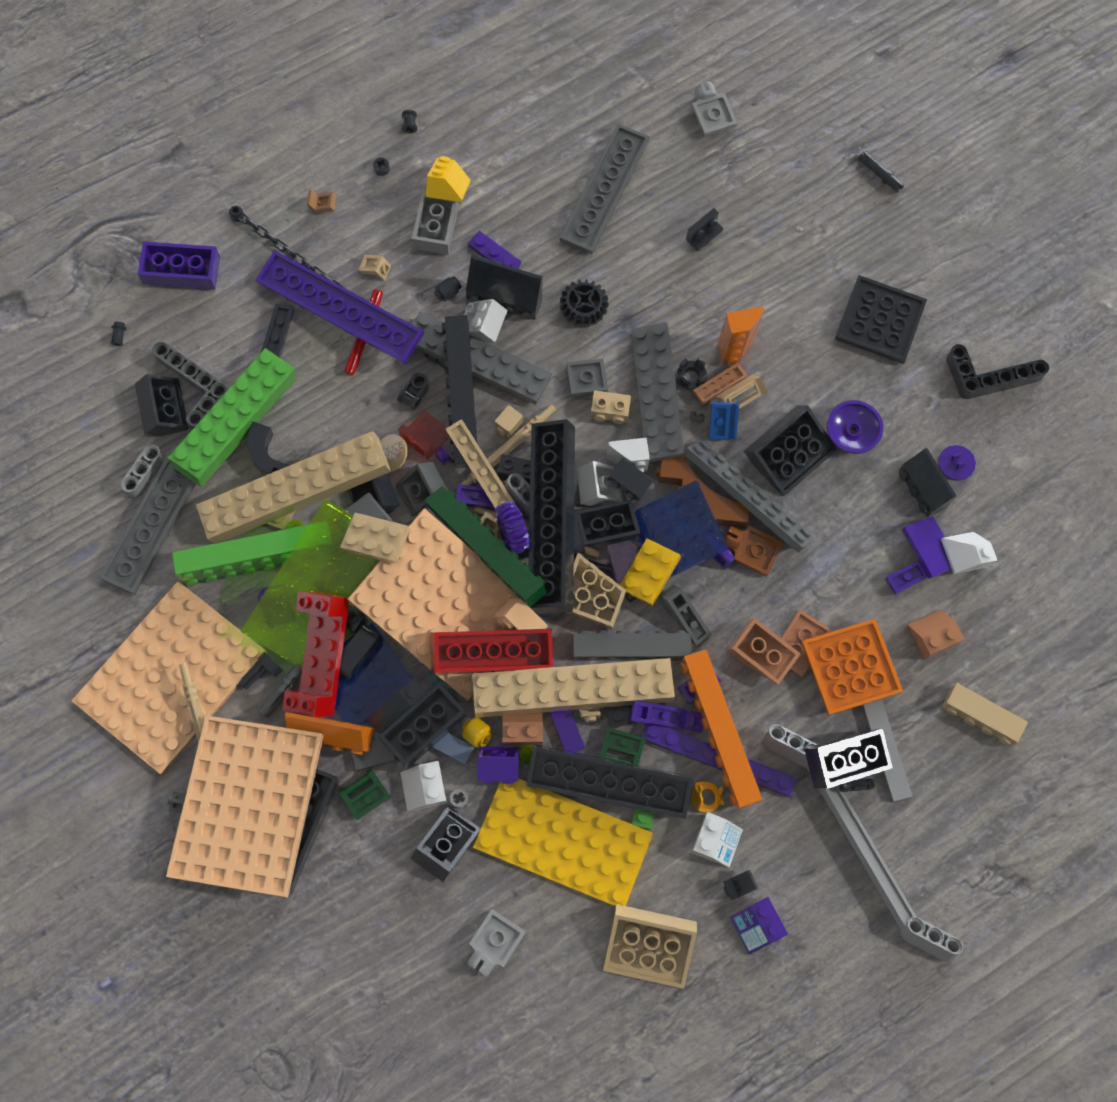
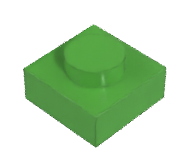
(643, 819)

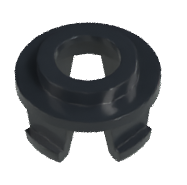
(697, 366)

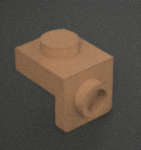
(321, 202)

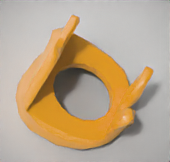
(697, 799)

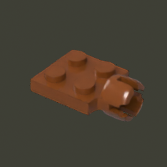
(753, 548)

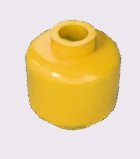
(476, 732)

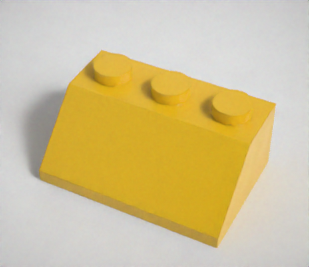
(447, 180)

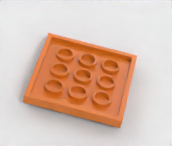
(851, 667)

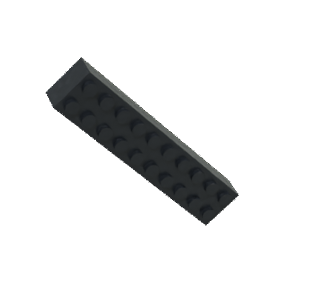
(552, 513)

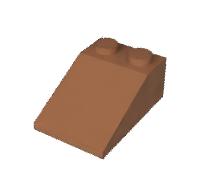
(763, 651)

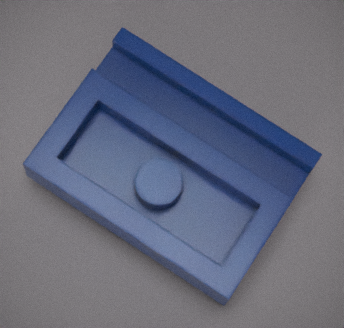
(723, 420)

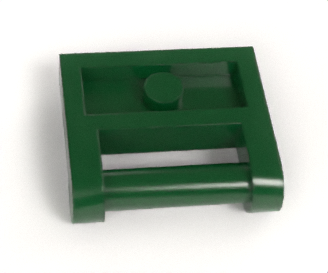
(623, 743)
(366, 800)

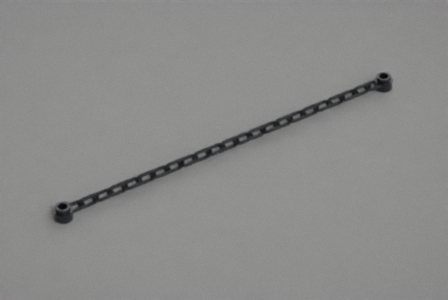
(238, 217)

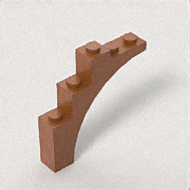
(725, 511)

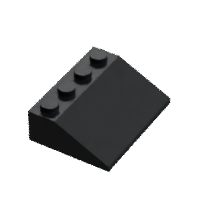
(510, 287)
(791, 449)

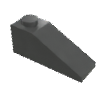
(684, 613)

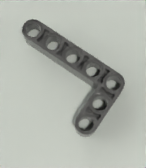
(196, 380)

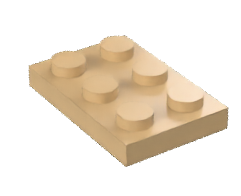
(375, 538)

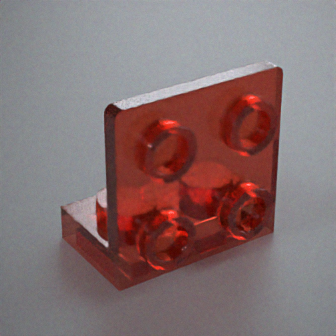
(424, 434)

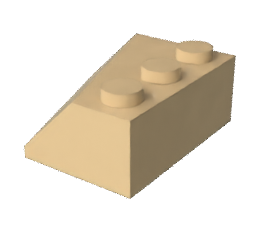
(595, 594)

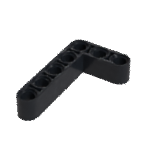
(993, 378)

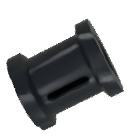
(409, 121)

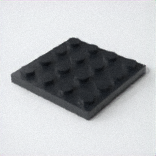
(881, 319)

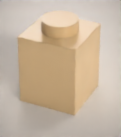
(508, 422)

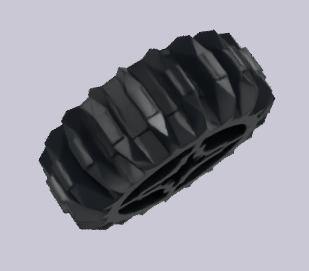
(584, 312)

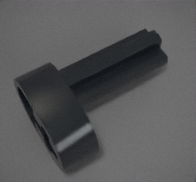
(265, 662)

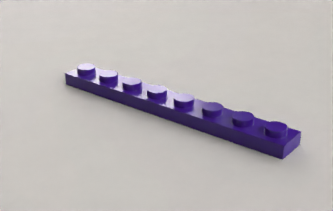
(702, 752)

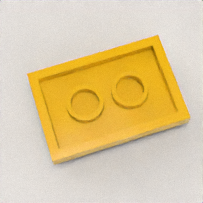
(650, 572)

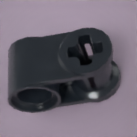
(413, 394)

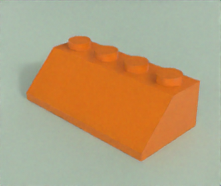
(738, 334)
(334, 732)

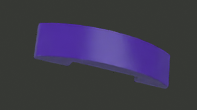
(666, 715)

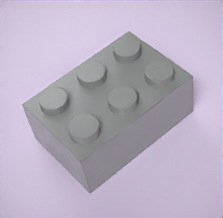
(434, 225)

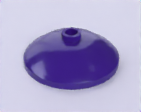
(858, 417)

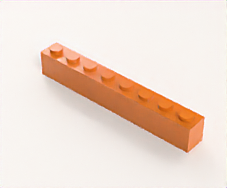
(721, 729)

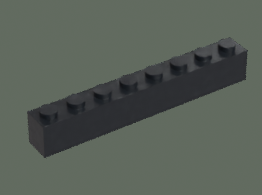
(460, 378)

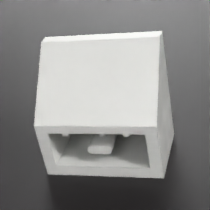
(485, 319)

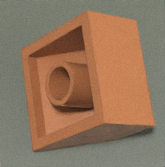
(935, 633)
(522, 729)

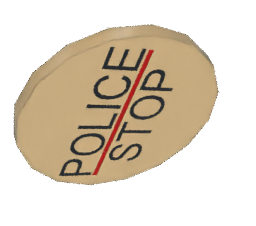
(394, 450)

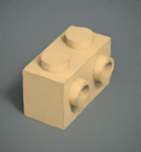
(610, 407)

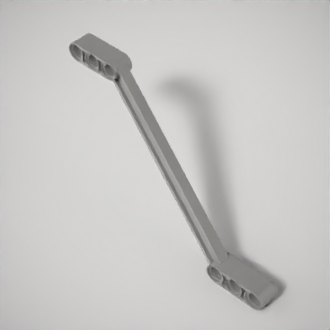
(869, 855)

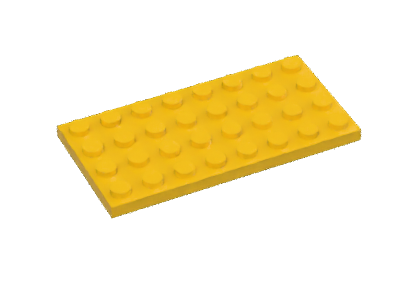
(564, 841)

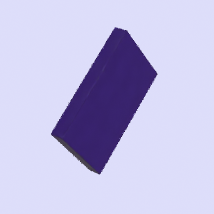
(927, 545)

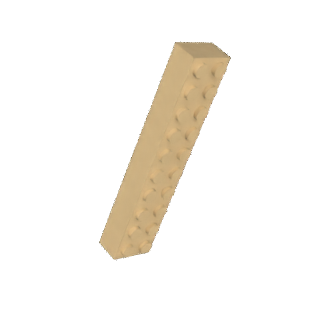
(293, 488)
(572, 687)

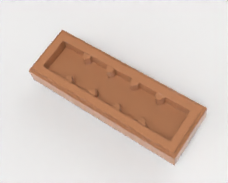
(709, 390)

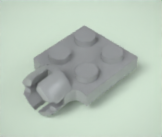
(712, 110)
(494, 943)

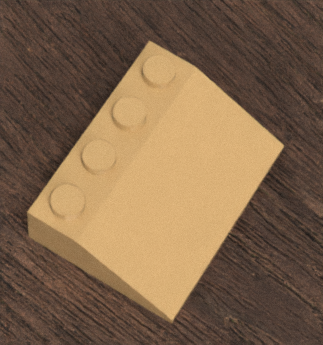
(650, 946)

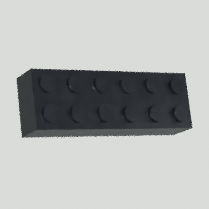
(319, 803)

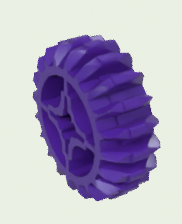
(512, 527)

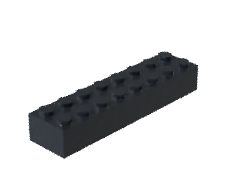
(610, 781)

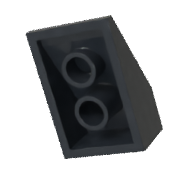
(445, 843)

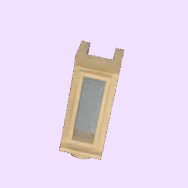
(744, 391)

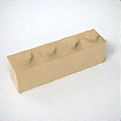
(984, 714)

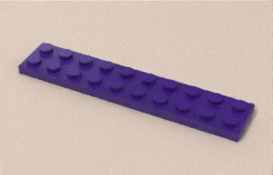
(340, 307)

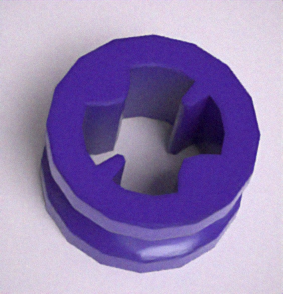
(442, 455)

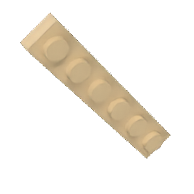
(478, 464)

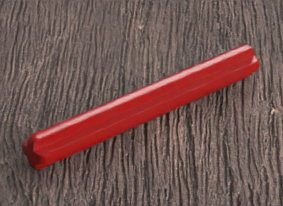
(358, 346)

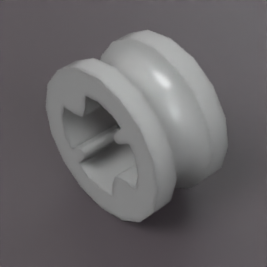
(457, 792)

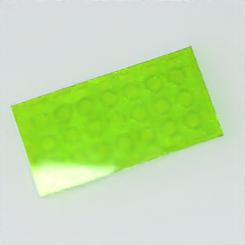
(312, 566)

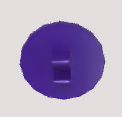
(957, 462)

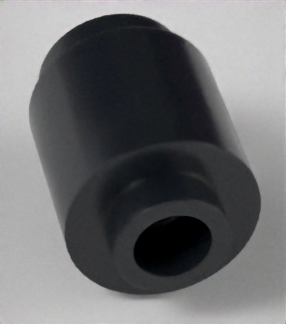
(447, 288)

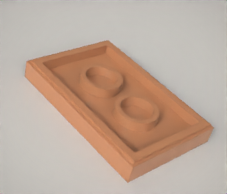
(800, 629)

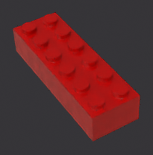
(491, 650)

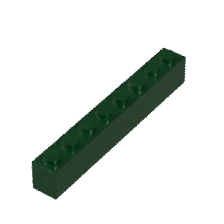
(492, 551)

